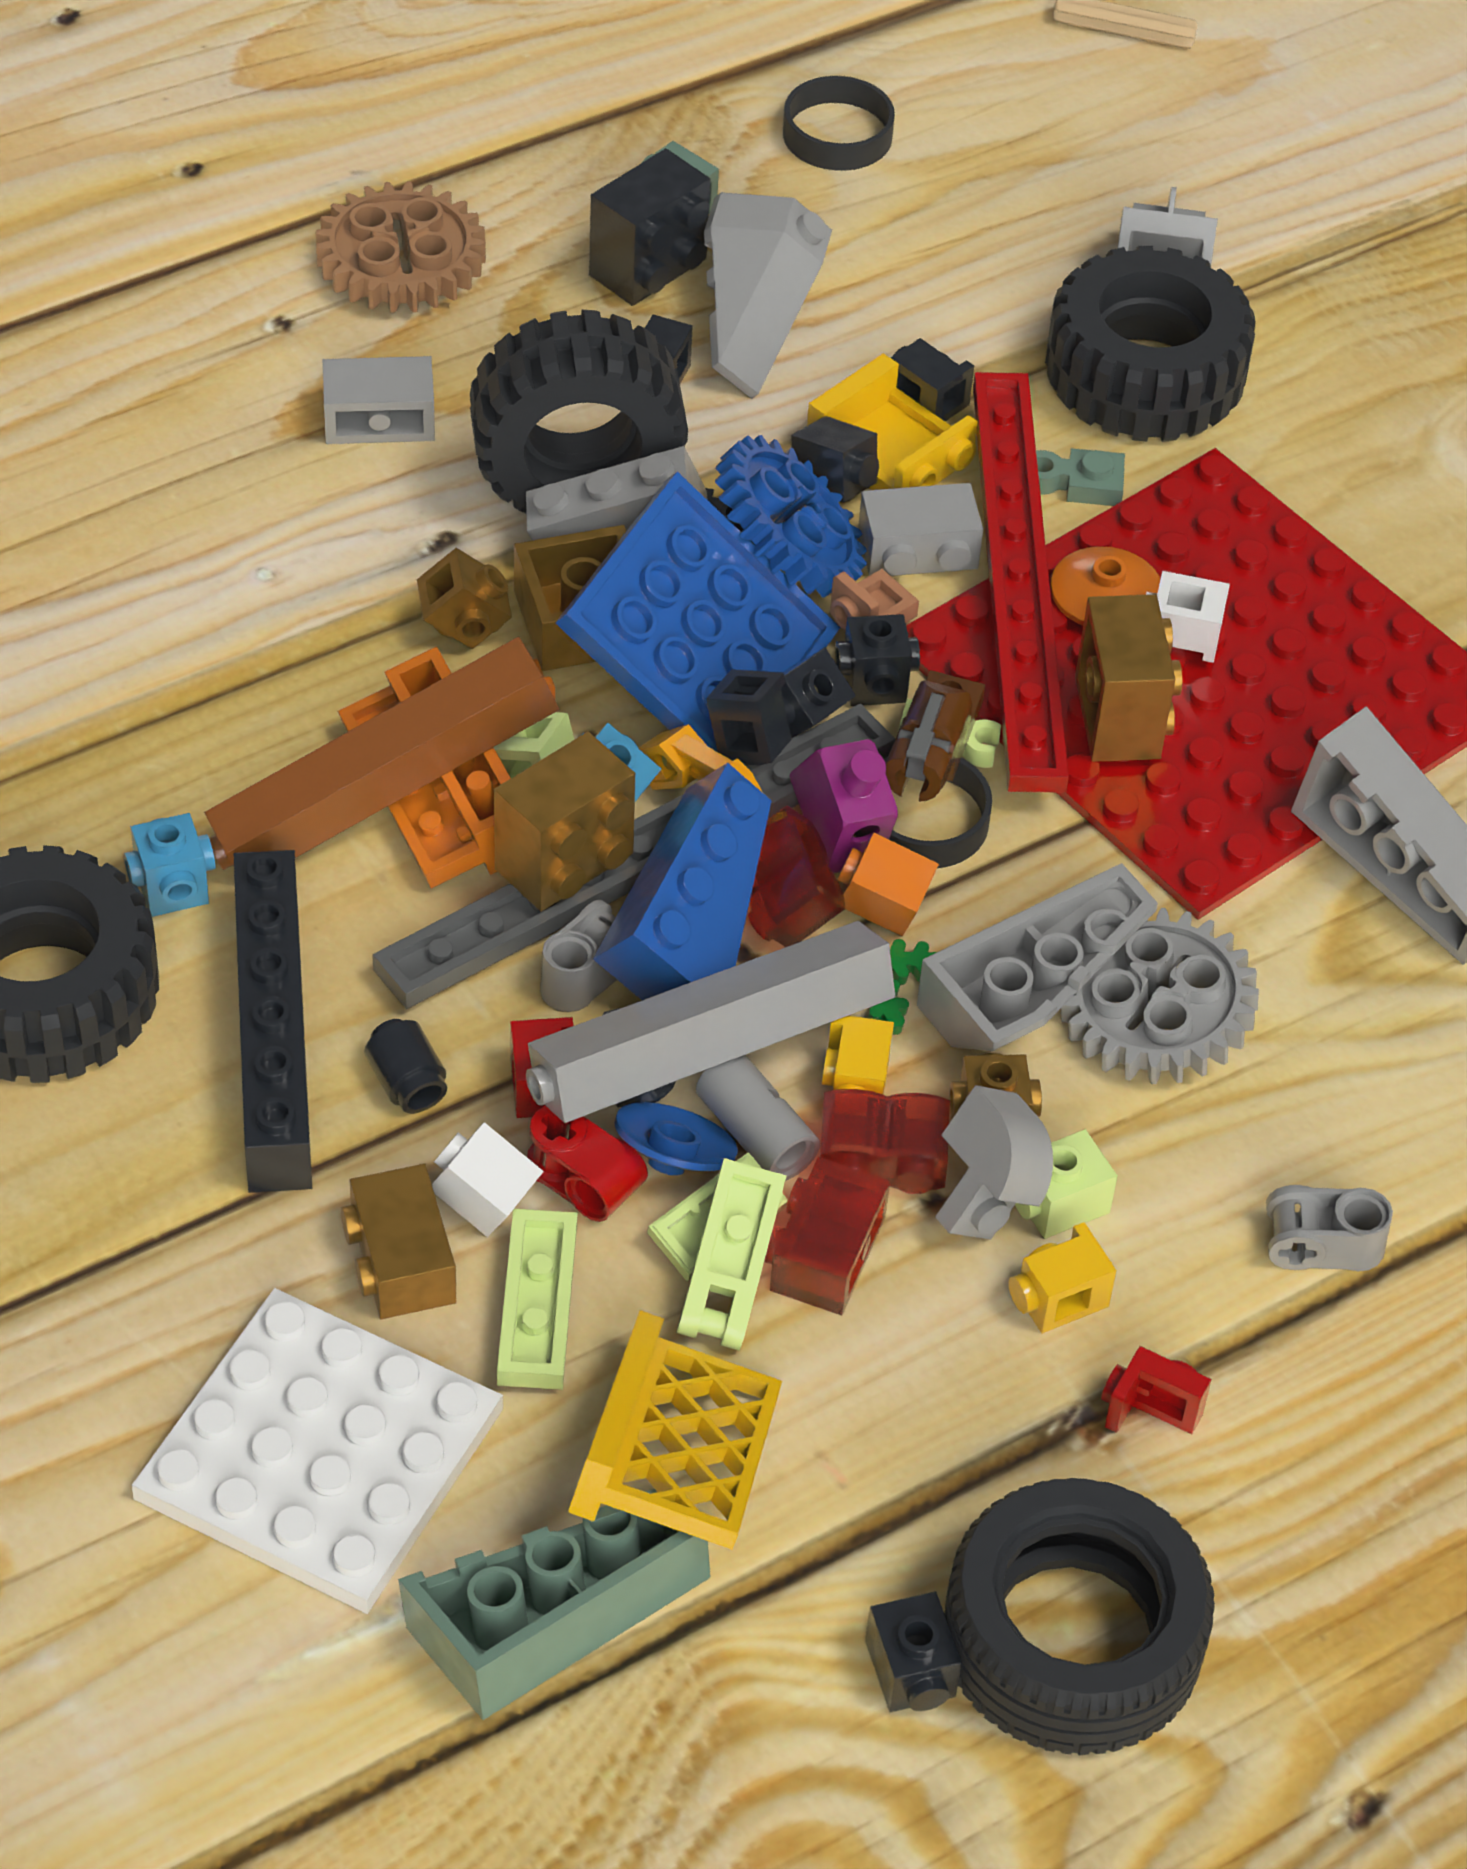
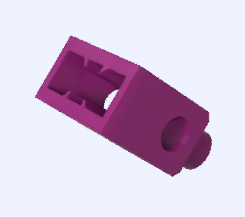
(845, 794)

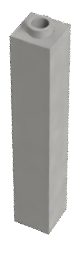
(710, 1021)

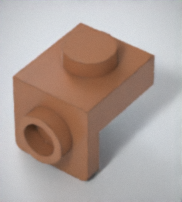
(871, 596)

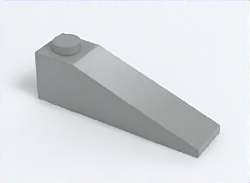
(1030, 963)

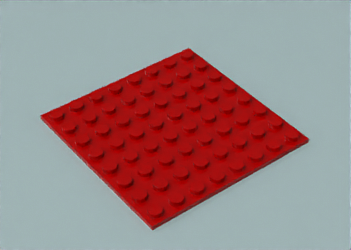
(1294, 659)

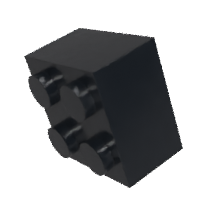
(648, 226)

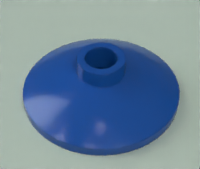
(674, 1138)

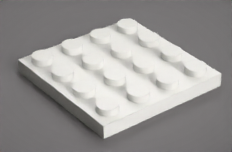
(319, 1449)

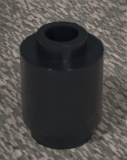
(406, 1065)

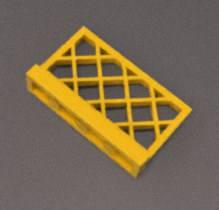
(620, 1436)

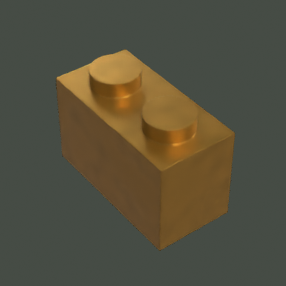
(401, 1242)

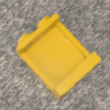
(911, 441)

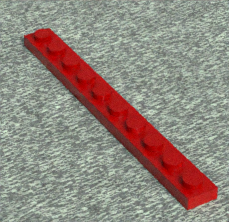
(1019, 585)

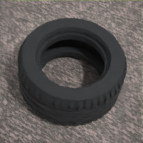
(1098, 1531)

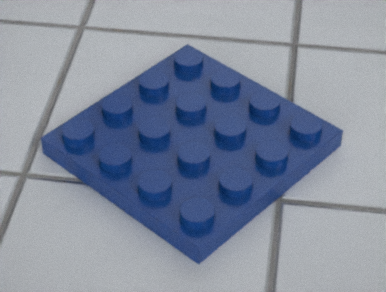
(687, 606)

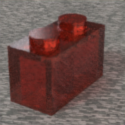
(827, 1235)

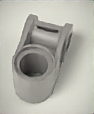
(568, 970)
(1328, 1227)

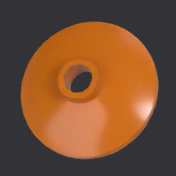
(1099, 573)

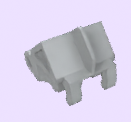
(1168, 228)

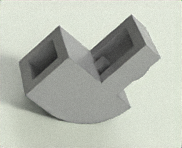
(1006, 1161)

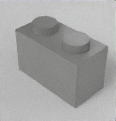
(378, 400)
(920, 529)

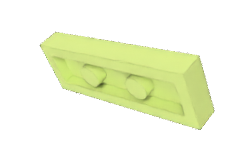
(537, 1299)

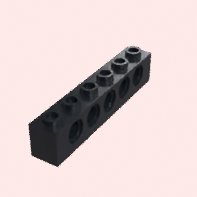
(271, 1022)

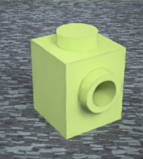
(1079, 1187)

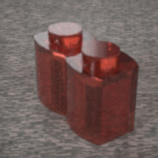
(793, 882)
(888, 1136)

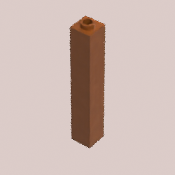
(385, 757)

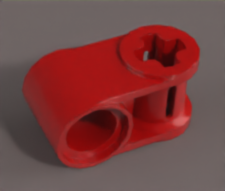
(588, 1167)

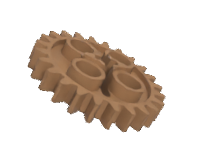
(363, 250)

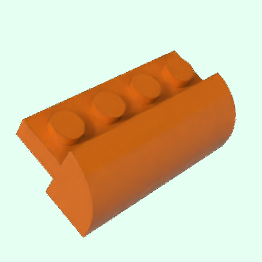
(452, 817)

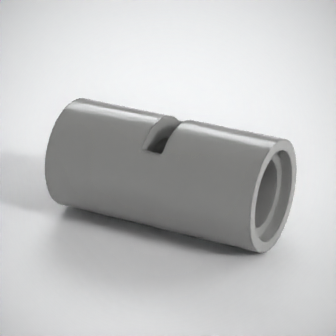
(758, 1117)

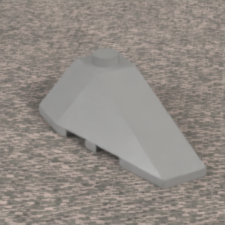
(761, 274)

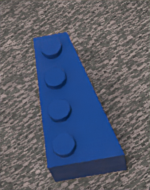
(693, 890)

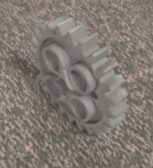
(1203, 1000)

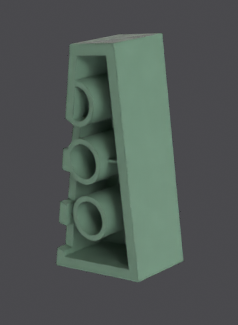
(547, 1603)

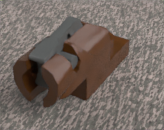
(934, 733)

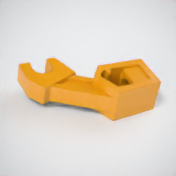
(686, 759)

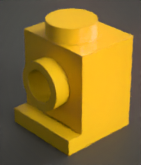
(858, 1054)
(1064, 1281)

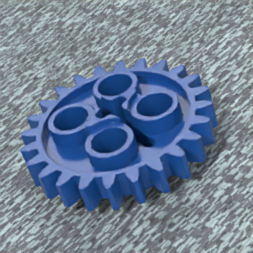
(770, 488)

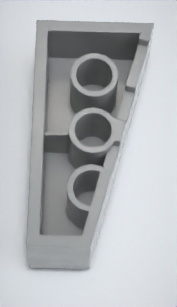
(1390, 826)

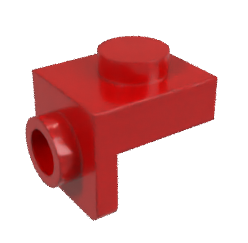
(1157, 1387)

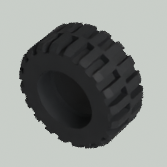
(565, 365)
(1142, 386)
(100, 1003)

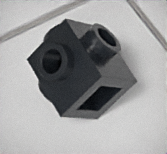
(878, 658)

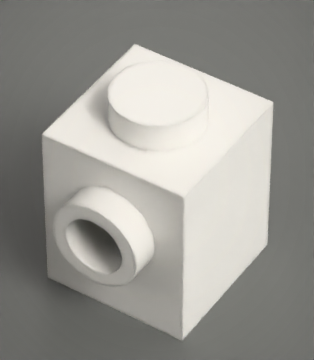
(483, 1177)

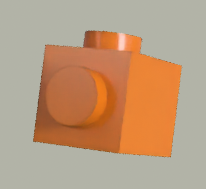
(886, 883)

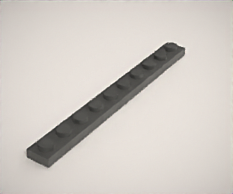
(509, 921)

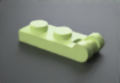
(732, 1251)

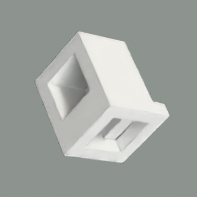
(1194, 610)

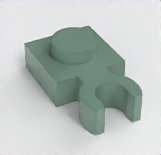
(1086, 475)

